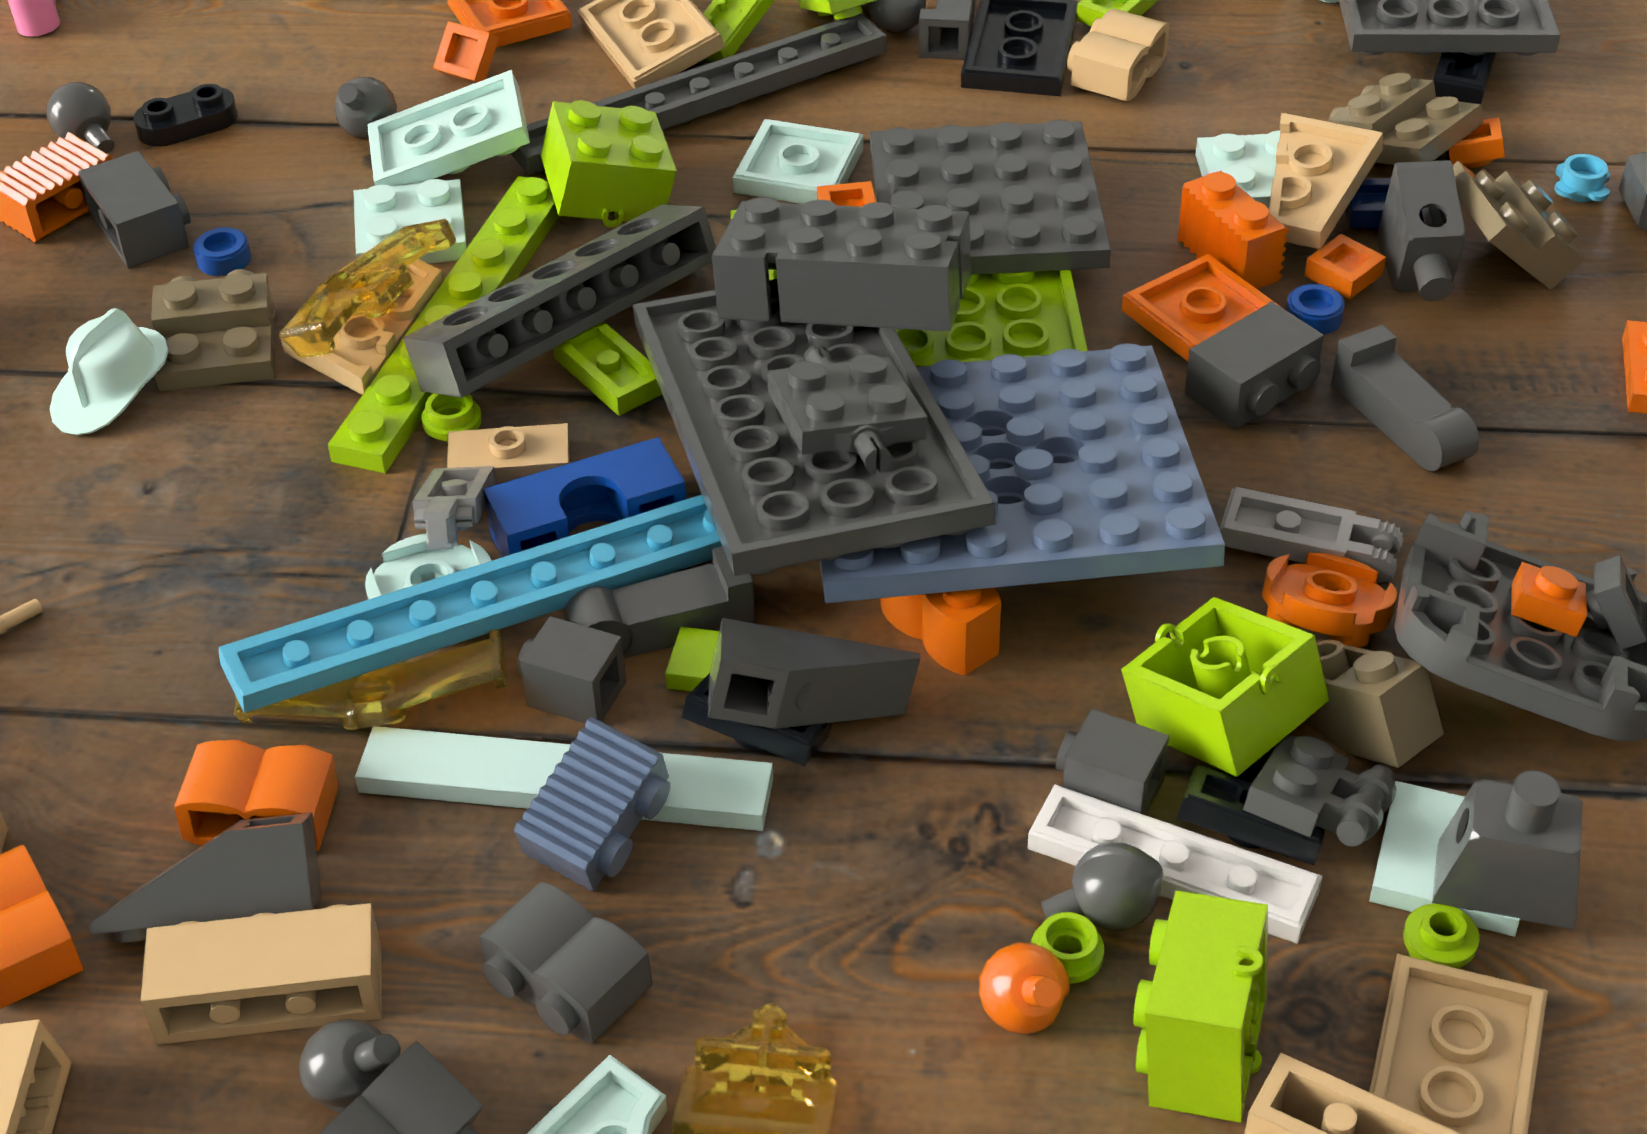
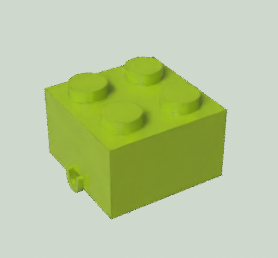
(606, 161)
(1226, 684)
(1203, 1005)

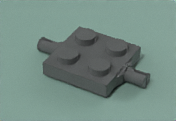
(847, 406)

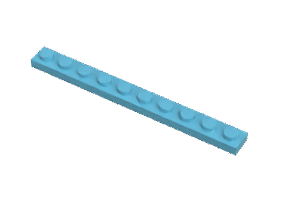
(465, 604)

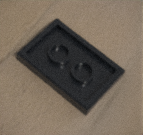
(1020, 46)

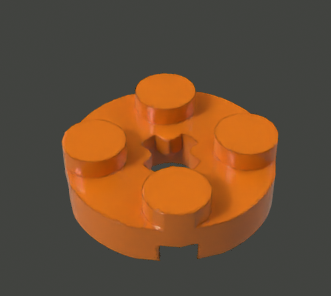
(1329, 597)

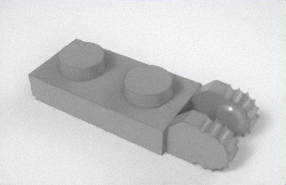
(1297, 527)

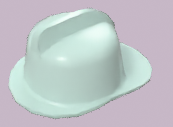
(106, 370)

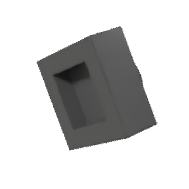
(1617, 603)

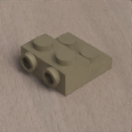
(1411, 118)
(1519, 224)
(215, 330)

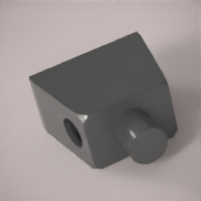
(1418, 252)
(1513, 851)

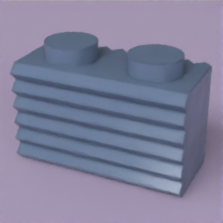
(593, 805)

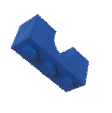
(588, 490)

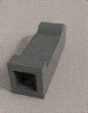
(946, 30)
(1402, 401)
(655, 609)

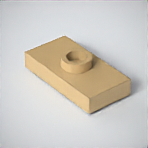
(510, 449)

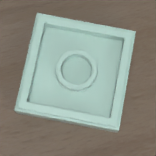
(793, 159)

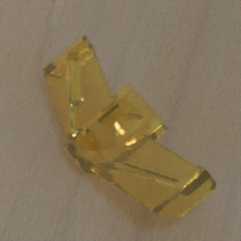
(363, 287)
(386, 693)

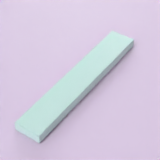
(514, 770)

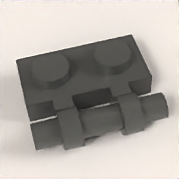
(1311, 787)

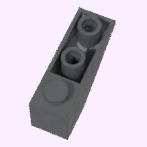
(804, 678)
(237, 874)

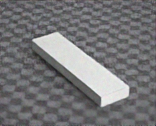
(1190, 861)

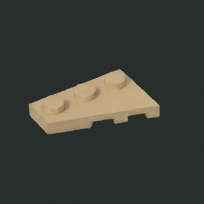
(1318, 175)
(366, 343)

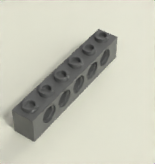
(559, 300)

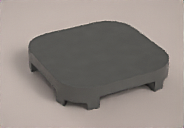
(1461, 627)

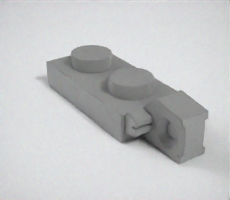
(451, 503)

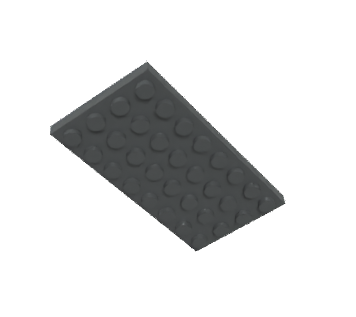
(757, 485)

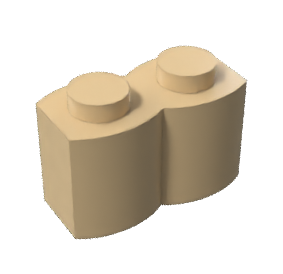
(1118, 54)

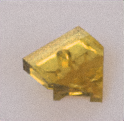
(757, 1082)

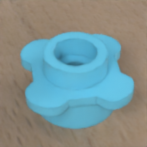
(1583, 178)

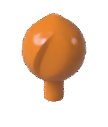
(1023, 987)

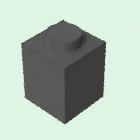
(572, 670)
(1114, 761)

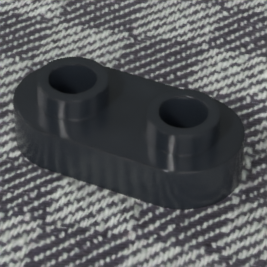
(185, 116)

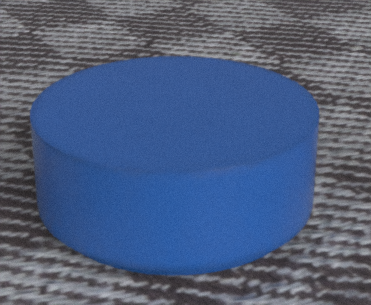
(222, 251)
(1317, 306)

